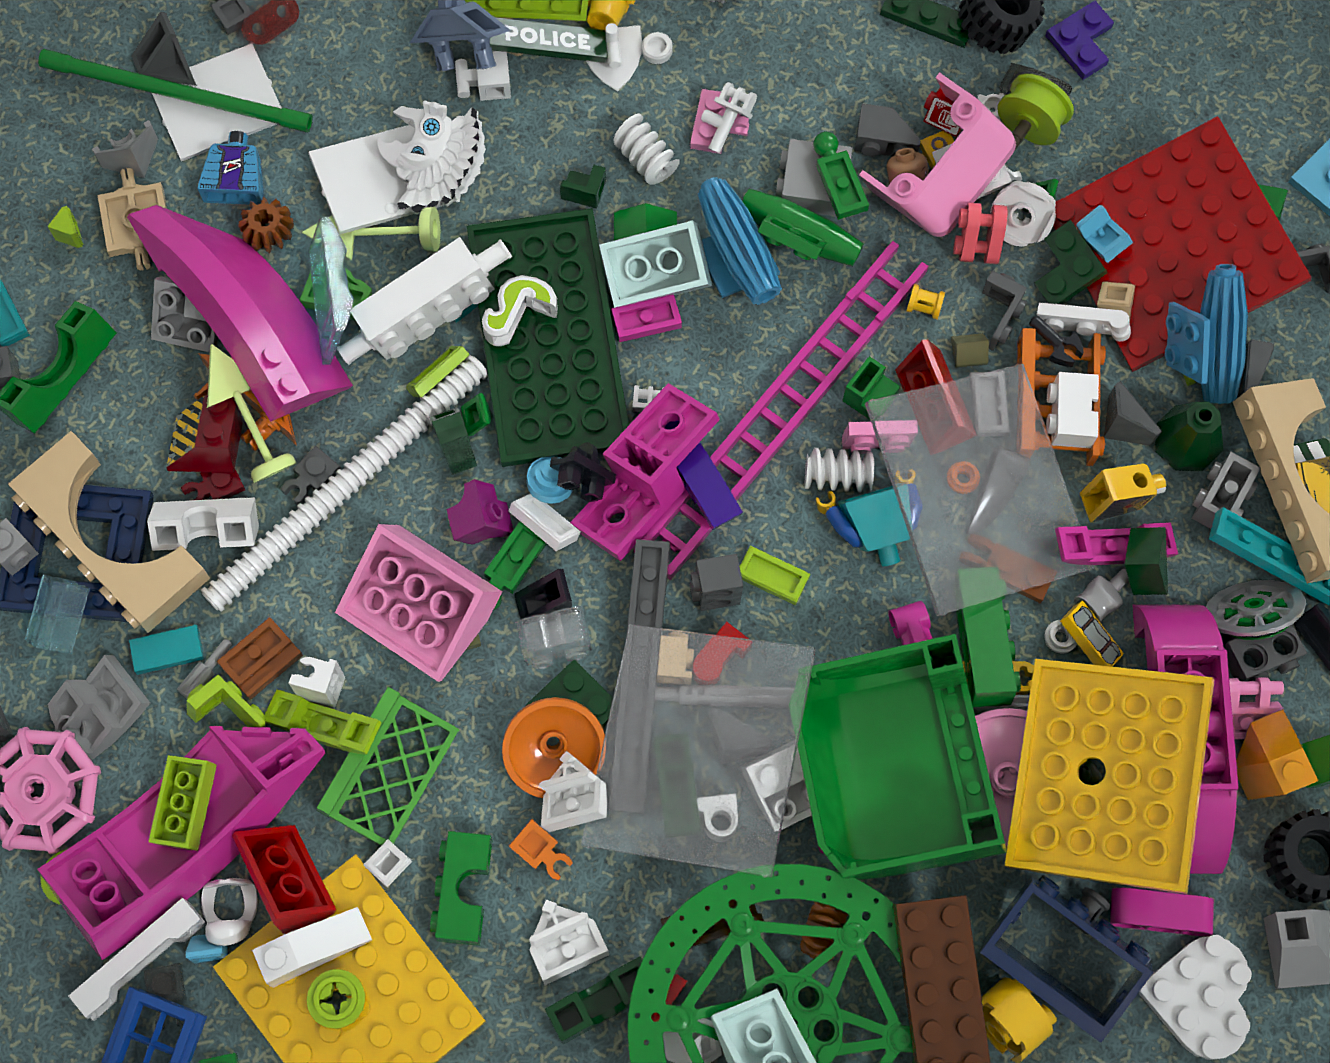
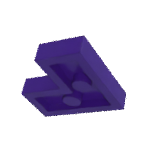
(1075, 38)

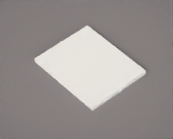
(198, 126)
(360, 182)

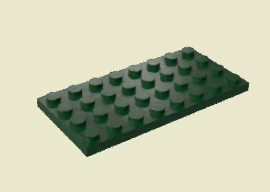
(559, 374)

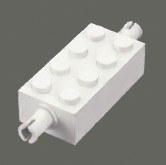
(423, 300)

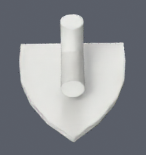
(623, 56)

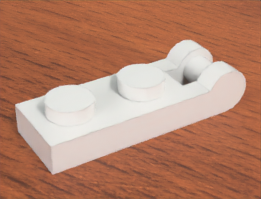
(1086, 320)

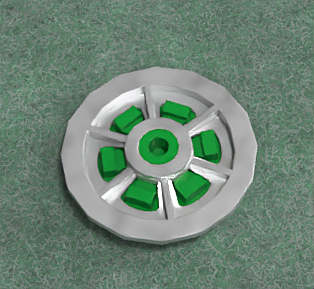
(1257, 608)

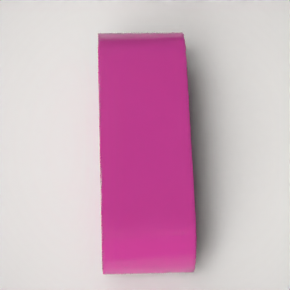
(1162, 911)

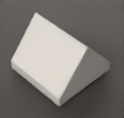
(387, 863)

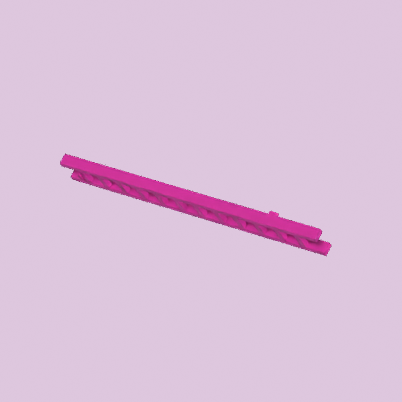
(806, 405)

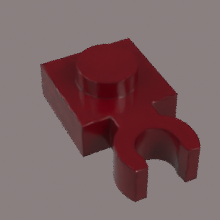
(215, 486)

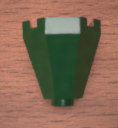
(1190, 436)

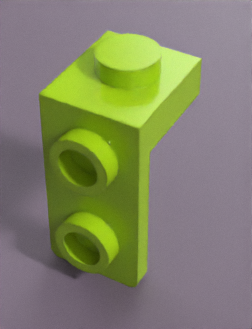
(206, 698)

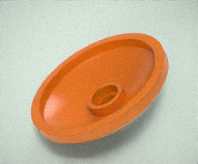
(525, 744)

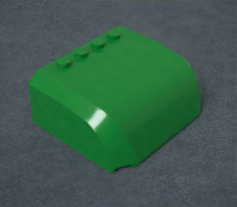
(897, 762)

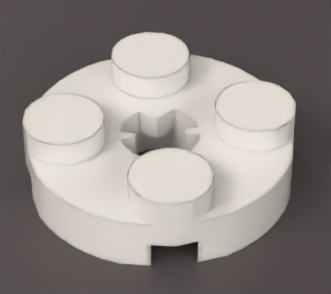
(1040, 205)

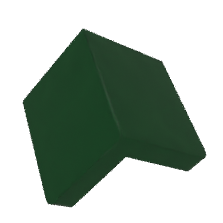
(584, 188)

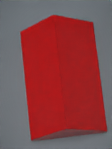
(923, 367)
(285, 876)

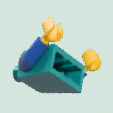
(869, 522)

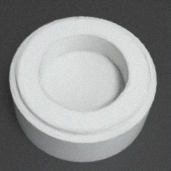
(657, 48)

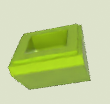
(65, 228)

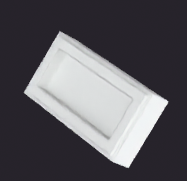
(544, 522)

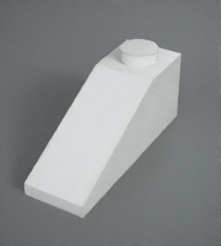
(311, 946)

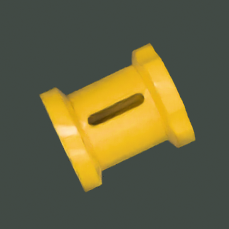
(920, 298)

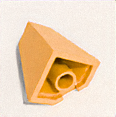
(1272, 759)

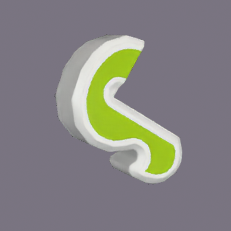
(513, 299)

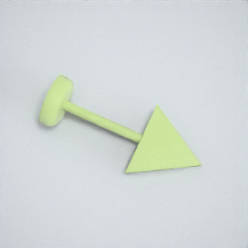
(428, 230)
(227, 382)

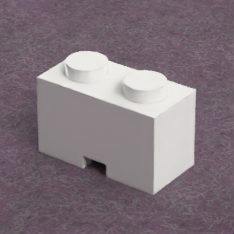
(1072, 414)

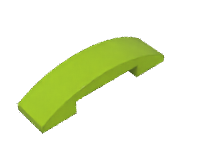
(326, 725)

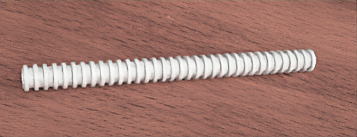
(343, 484)

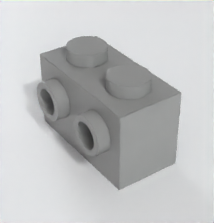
(1229, 486)

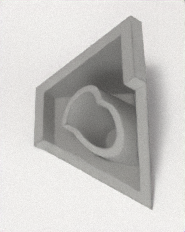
(130, 152)

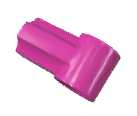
(910, 623)

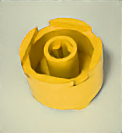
(1015, 1019)

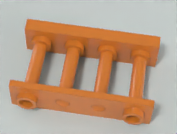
(1030, 350)

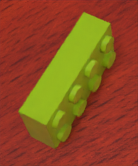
(182, 803)

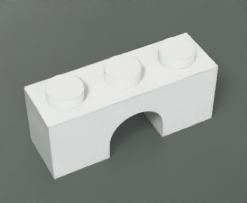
(181, 521)

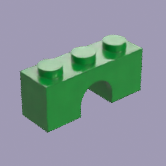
(462, 856)

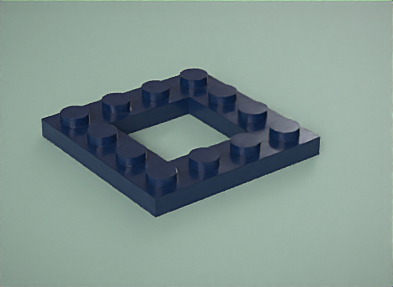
(128, 516)

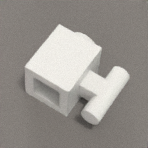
(492, 82)

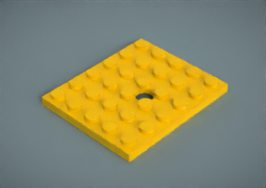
(1145, 810)
(410, 1000)

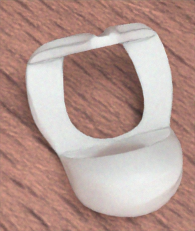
(228, 931)

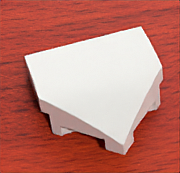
(572, 796)
(565, 942)

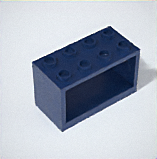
(1048, 987)

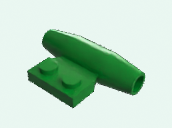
(801, 229)

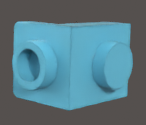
(1103, 234)

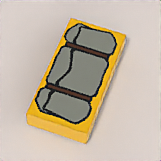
(1091, 636)

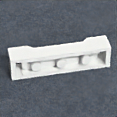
(102, 988)

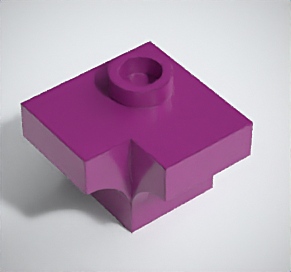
(479, 514)

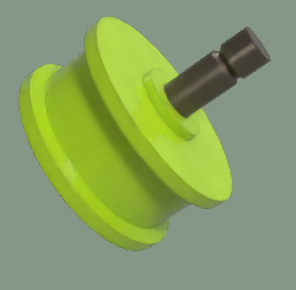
(1035, 109)

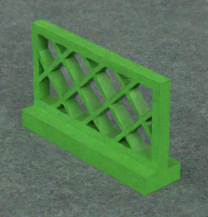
(355, 764)

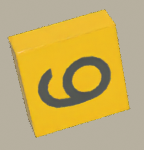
(934, 143)

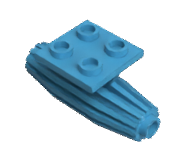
(736, 249)
(1212, 342)

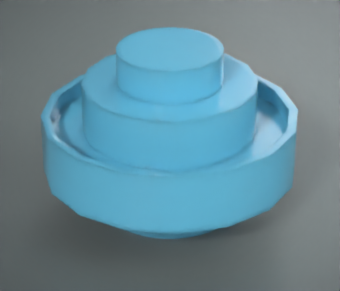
(543, 481)

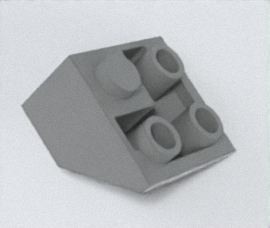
(177, 319)
(1299, 947)

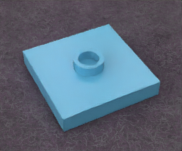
(1314, 178)

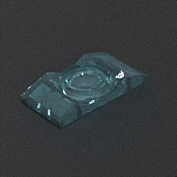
(330, 287)

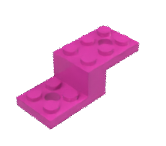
(645, 471)

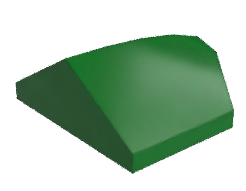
(642, 219)

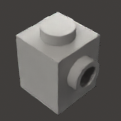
(14, 548)

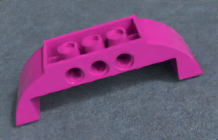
(1189, 643)

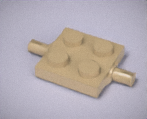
(115, 208)

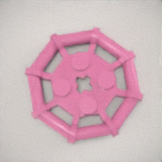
(57, 794)

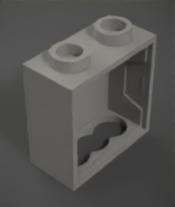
(802, 180)

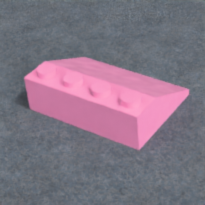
(417, 600)

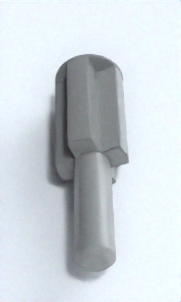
(202, 672)

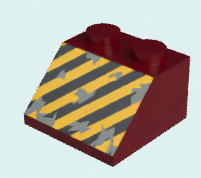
(206, 438)

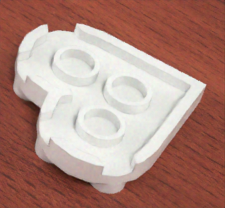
(1199, 997)

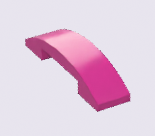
(1102, 546)

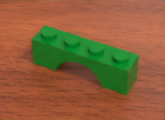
(80, 341)

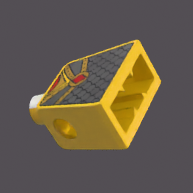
(1121, 491)

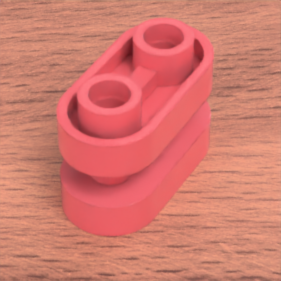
(970, 222)

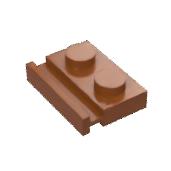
(260, 658)

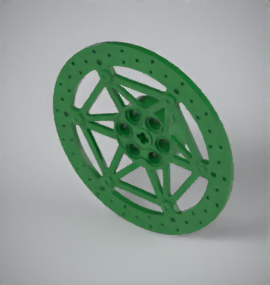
(746, 930)

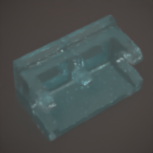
(56, 614)

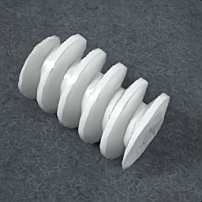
(643, 151)
(839, 469)

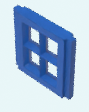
(129, 1016)

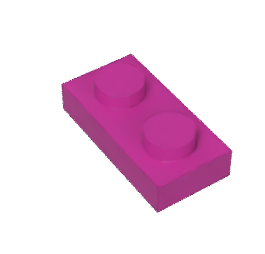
(646, 318)

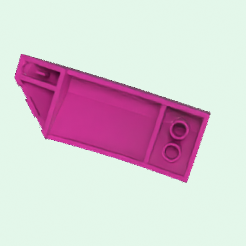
(245, 307)
(122, 883)

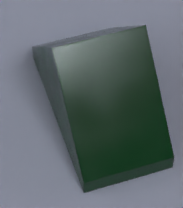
(1147, 561)

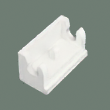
(321, 686)

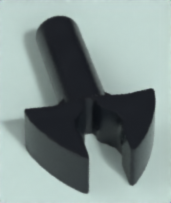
(1059, 343)

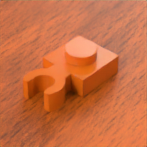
(536, 846)

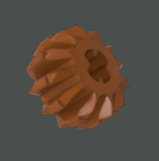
(253, 224)
(823, 916)

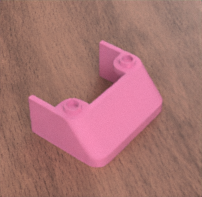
(959, 173)

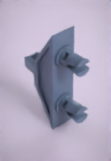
(459, 22)

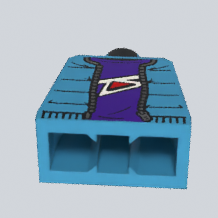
(232, 172)

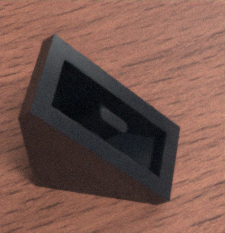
(544, 595)

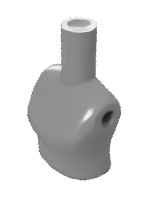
(1103, 595)

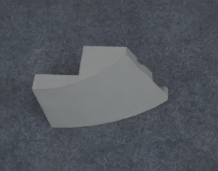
(97, 708)

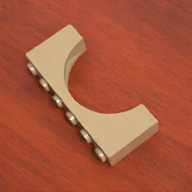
(1270, 422)
(145, 589)

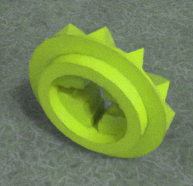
(323, 988)

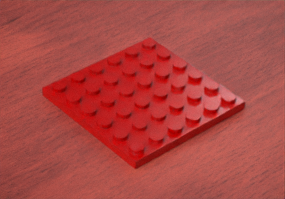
(1186, 213)

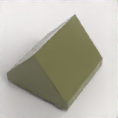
(970, 350)

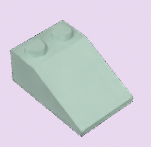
(656, 264)
(761, 1032)

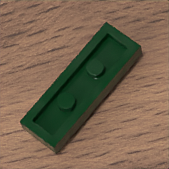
(928, 18)

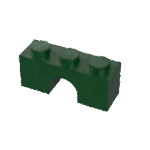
(595, 1004)

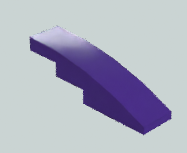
(707, 486)

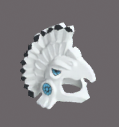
(439, 158)

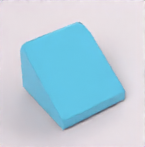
(201, 950)

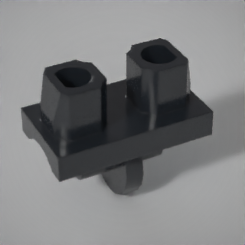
(583, 468)

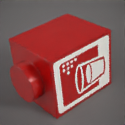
(939, 113)

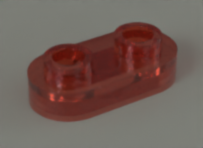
(270, 22)

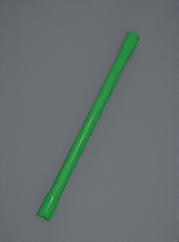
(283, 116)

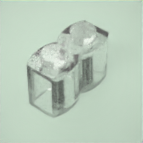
(554, 637)

